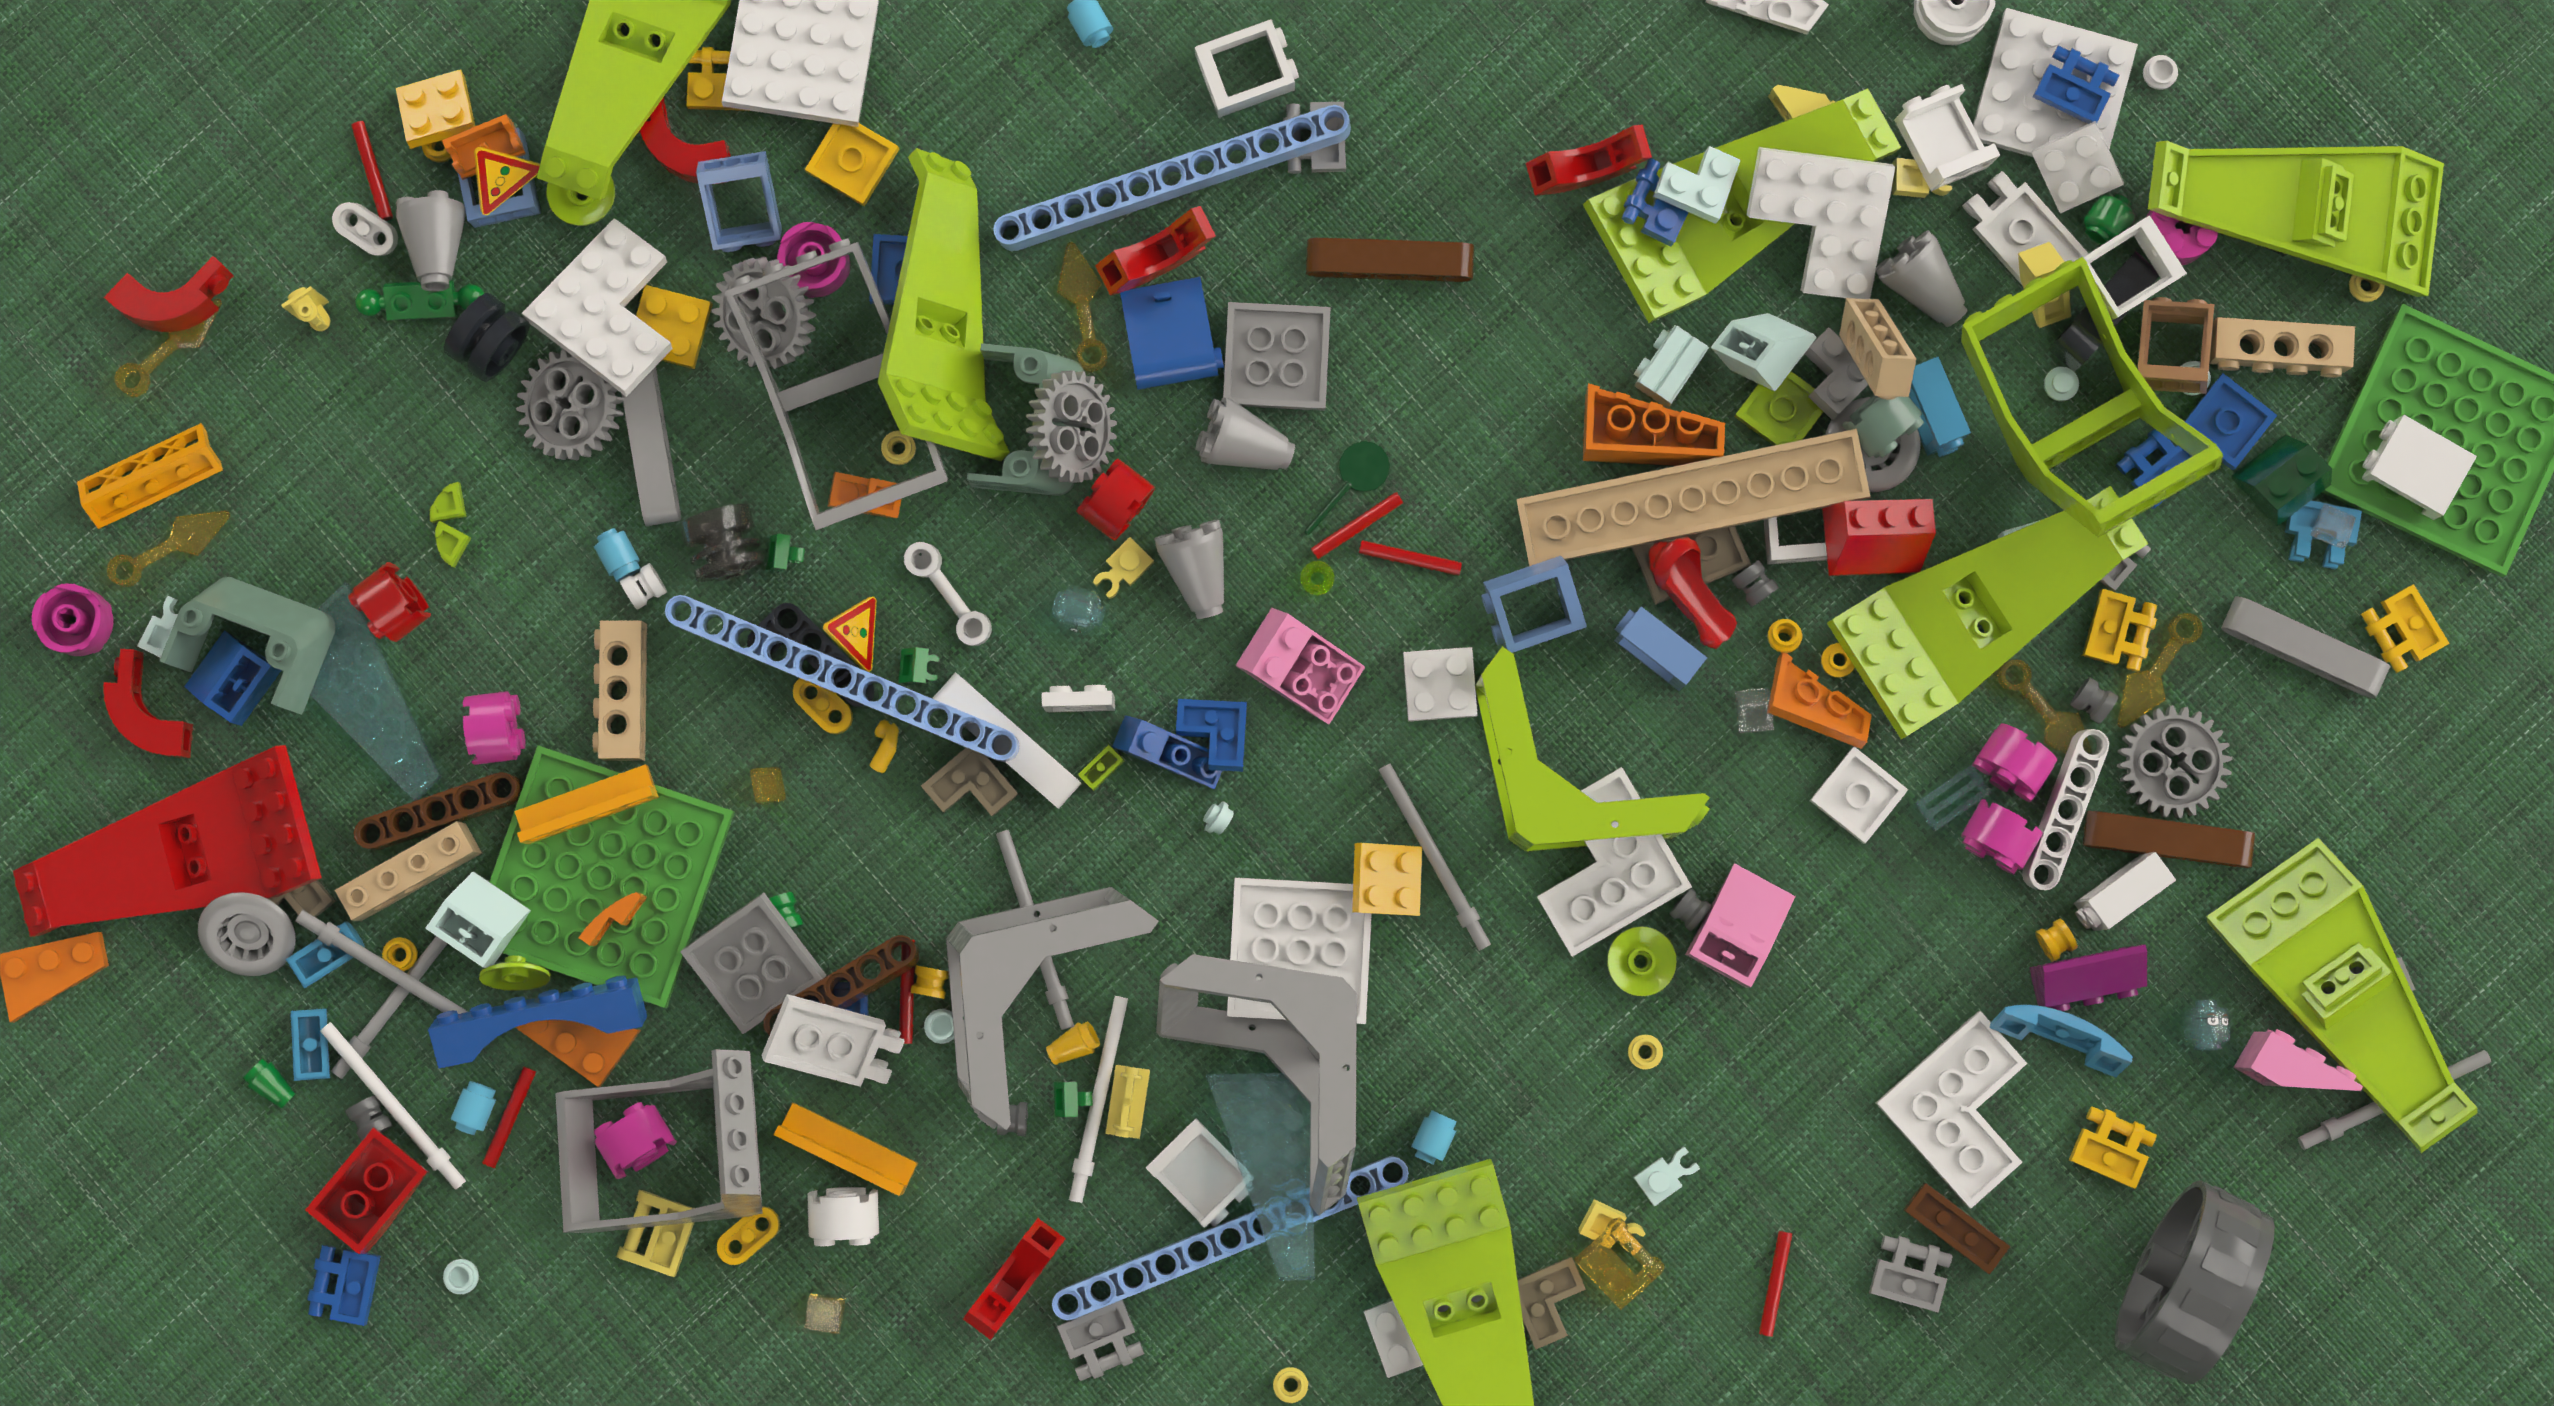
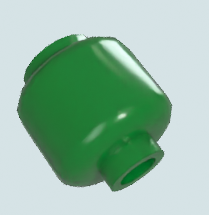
(2108, 218)

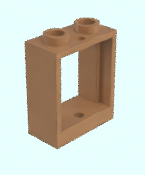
(2175, 377)

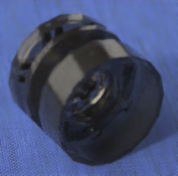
(721, 537)

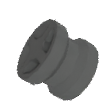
(1690, 909)
(1018, 1120)

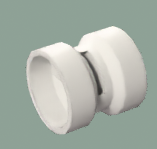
(650, 582)

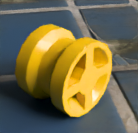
(2056, 940)
(930, 982)

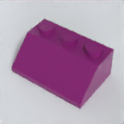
(2090, 977)

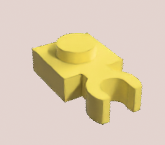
(1910, 181)
(1127, 564)
(1599, 1217)

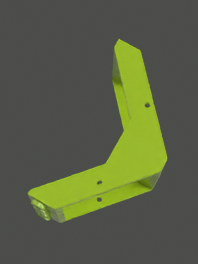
(2135, 403)
(1542, 806)

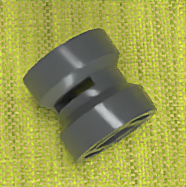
(1759, 590)
(2094, 700)
(368, 1115)

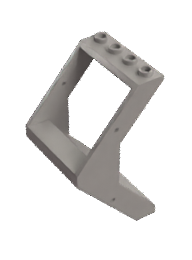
(826, 386)
(994, 960)
(1307, 1047)
(736, 1146)

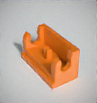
(495, 135)

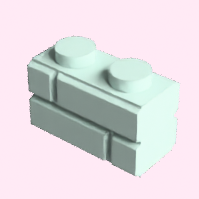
(1671, 365)

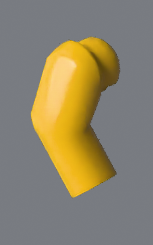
(888, 746)

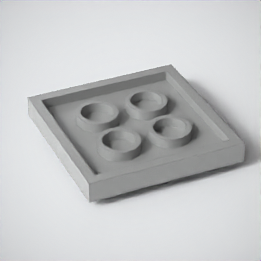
(1277, 355)
(752, 962)

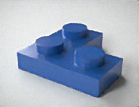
(1222, 723)

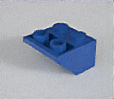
(232, 679)

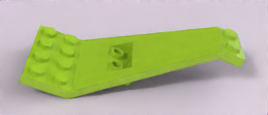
(619, 83)
(2328, 205)
(1708, 252)
(935, 331)
(1924, 645)
(2306, 933)
(1443, 1246)

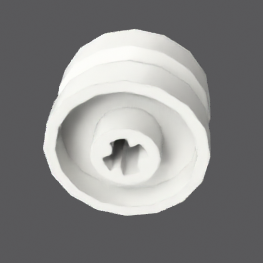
(1950, 22)

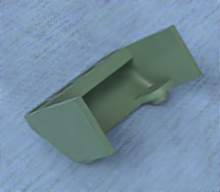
(1020, 469)
(296, 633)

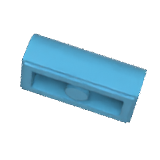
(319, 959)
(309, 1045)

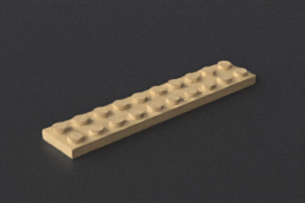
(1694, 497)

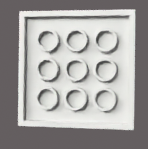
(2020, 56)
(801, 58)
(1301, 930)

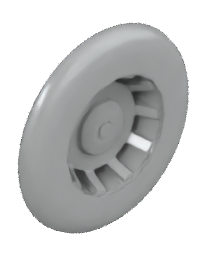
(1902, 462)
(250, 924)

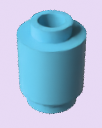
(1089, 22)
(617, 554)
(473, 1108)
(1434, 1137)

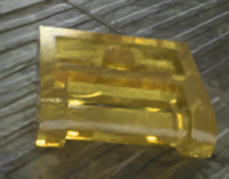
(1611, 1272)

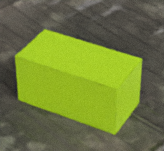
(1101, 767)

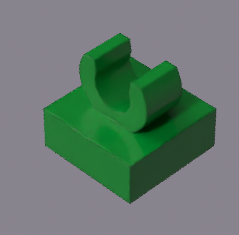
(781, 553)
(914, 666)
(1068, 1099)

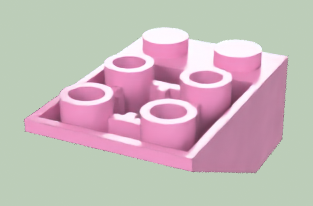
(1300, 665)
(1741, 926)
(2277, 1062)

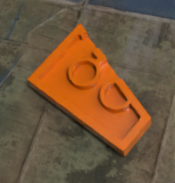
(1808, 703)
(44, 971)
(581, 1046)

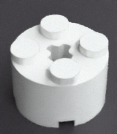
(843, 1215)

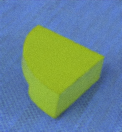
(448, 504)
(450, 543)

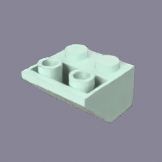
(1762, 348)
(478, 920)

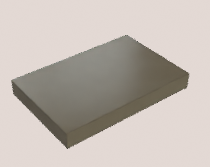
(1720, 556)

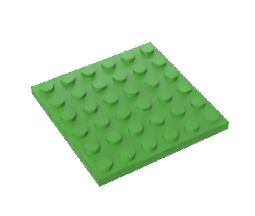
(2477, 401)
(570, 878)

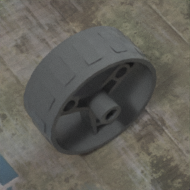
(2194, 1282)

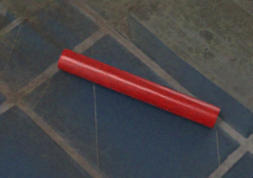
(372, 170)
(1356, 525)
(1410, 557)
(906, 999)
(509, 1117)
(1775, 1283)

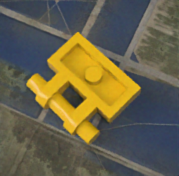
(707, 88)
(2414, 624)
(2110, 626)
(2108, 1157)

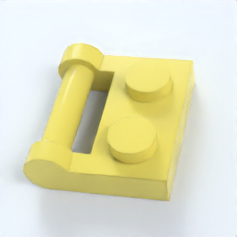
(666, 1242)

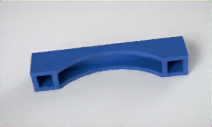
(606, 1007)

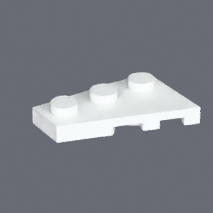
(1790, 14)

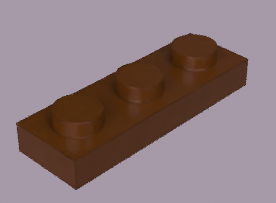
(1956, 1228)

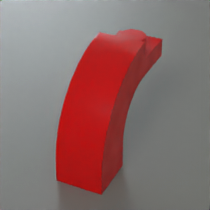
(673, 154)
(1589, 164)
(1156, 255)
(172, 309)
(132, 717)
(1014, 1279)

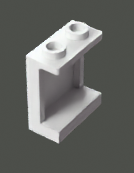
(1943, 137)
(2418, 465)
(1200, 1174)

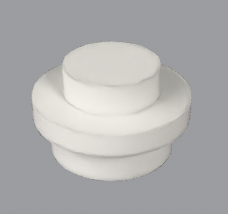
(2160, 72)

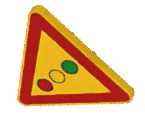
(500, 177)
(855, 632)

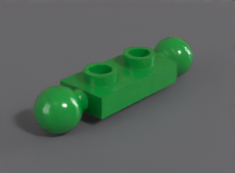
(412, 302)

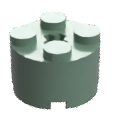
(1882, 422)

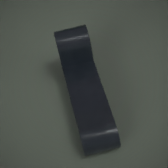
(2081, 336)
(800, 633)

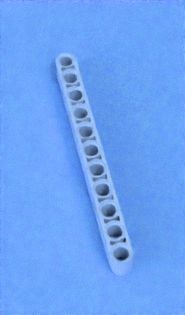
(1189, 182)
(827, 670)
(1216, 1249)

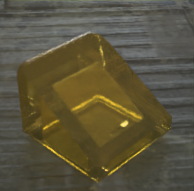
(767, 785)
(824, 1313)

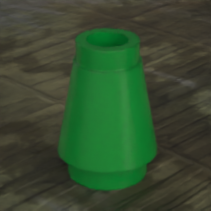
(269, 1083)

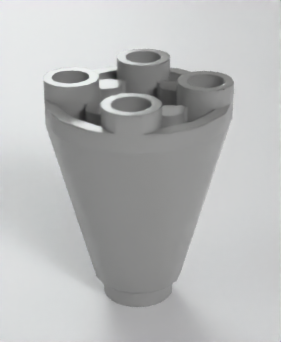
(432, 236)
(1924, 279)
(1242, 439)
(1196, 565)

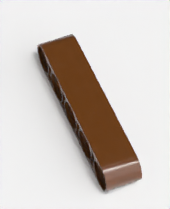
(1390, 259)
(422, 811)
(2169, 839)
(854, 973)

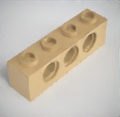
(2334, 341)
(1877, 348)
(631, 742)
(408, 871)

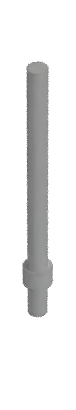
(1467, 916)
(330, 934)
(1056, 993)
(361, 1042)
(2334, 1128)

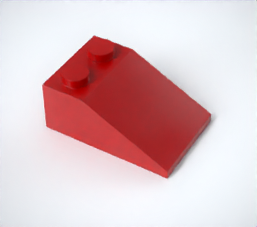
(367, 1192)

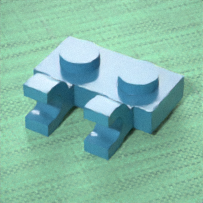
(2301, 526)

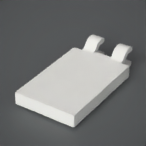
(2018, 224)
(830, 1042)

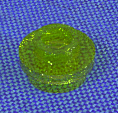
(1317, 567)

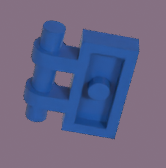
(2071, 94)
(1661, 219)
(2137, 456)
(353, 1288)

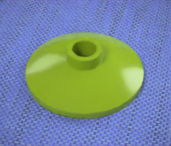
(575, 211)
(1659, 959)
(514, 975)

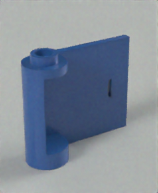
(1169, 333)

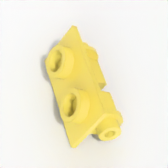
(308, 307)
(1127, 1101)

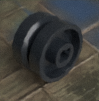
(486, 337)

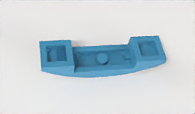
(2101, 1050)

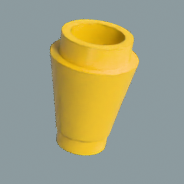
(1074, 1043)

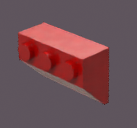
(1878, 536)

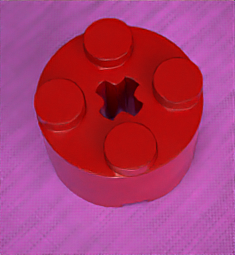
(1116, 499)
(390, 603)

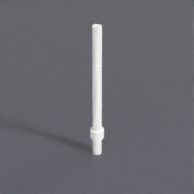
(437, 1157)
(1083, 1165)

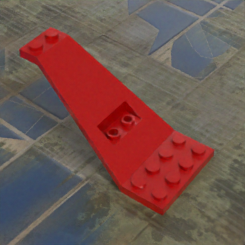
(181, 853)

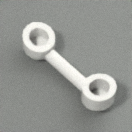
(972, 627)

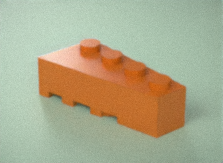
(1646, 433)

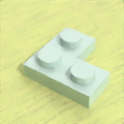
(1700, 193)

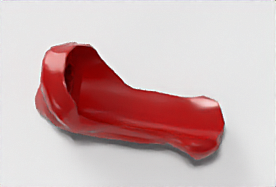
(1679, 573)

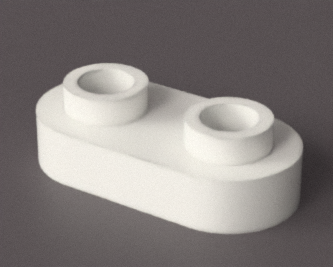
(366, 230)

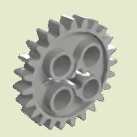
(766, 314)
(545, 392)
(1066, 450)
(2193, 738)

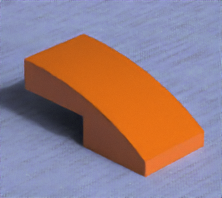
(850, 487)
(620, 911)

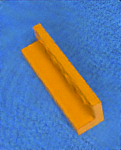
(149, 479)
(585, 804)
(846, 1149)

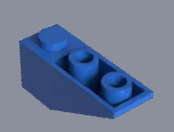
(1165, 751)

